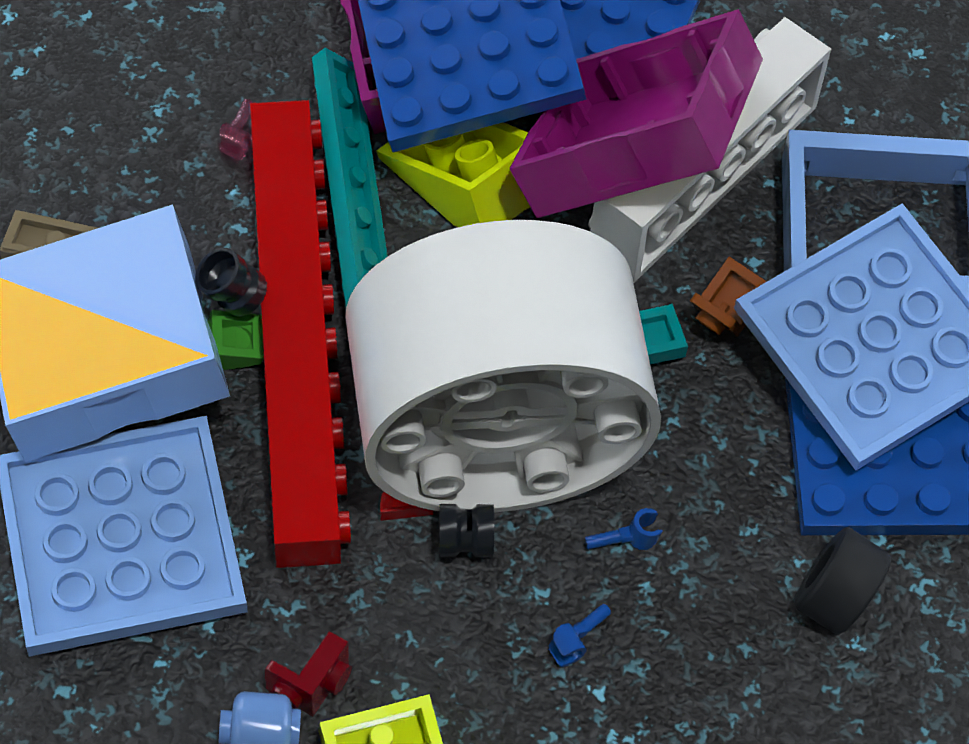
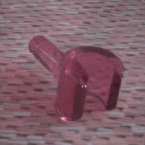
(234, 139)

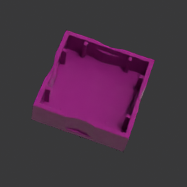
(648, 116)

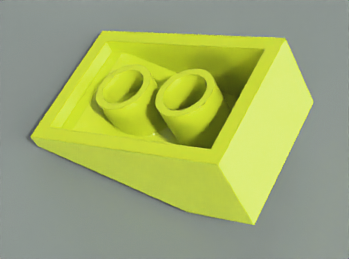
(465, 174)

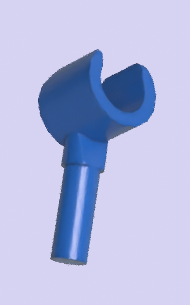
(633, 534)
(567, 642)

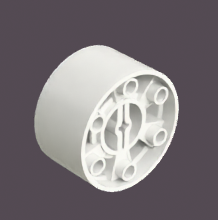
(500, 367)

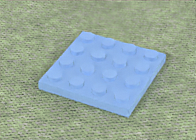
(869, 334)
(120, 537)

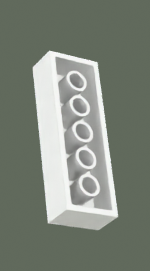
(782, 96)

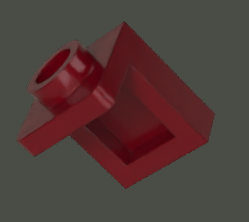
(323, 674)

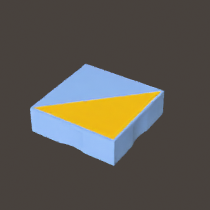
(103, 334)

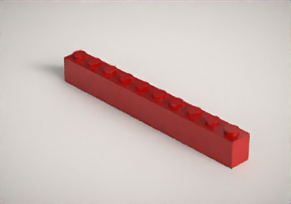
(295, 337)

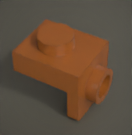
(719, 297)

